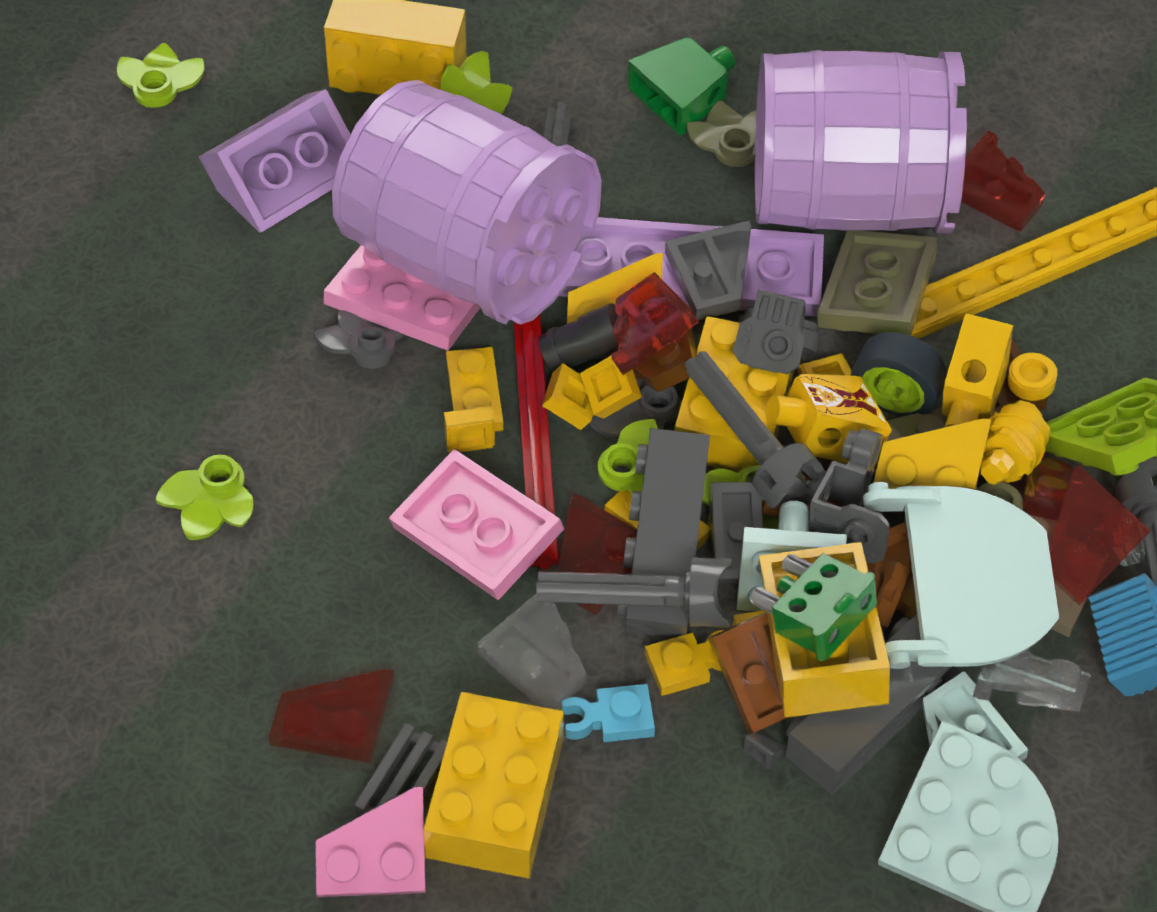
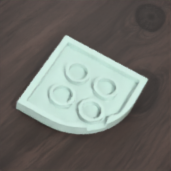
(975, 826)

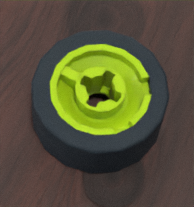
(901, 373)

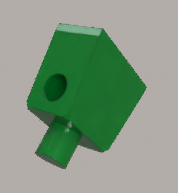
(680, 81)

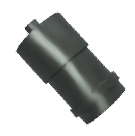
(582, 339)

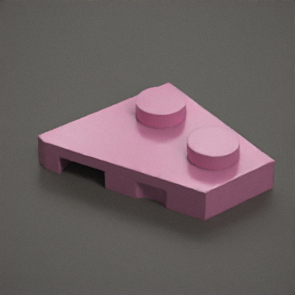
(375, 852)

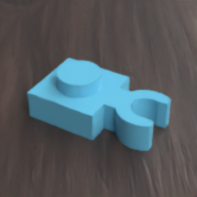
(619, 713)

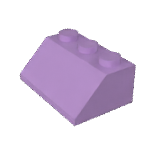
(280, 160)

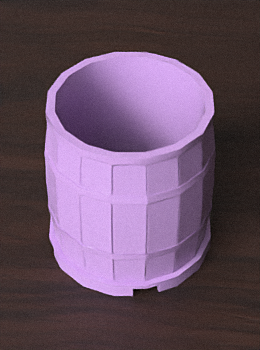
(859, 140)
(466, 199)

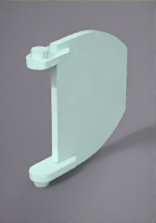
(976, 576)

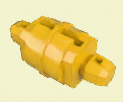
(1014, 443)

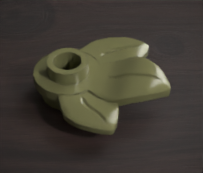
(726, 135)

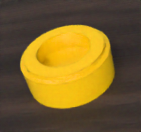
(1032, 376)

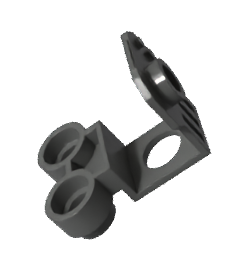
(775, 334)
(848, 485)

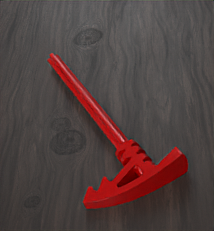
(535, 426)

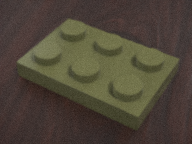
(877, 282)

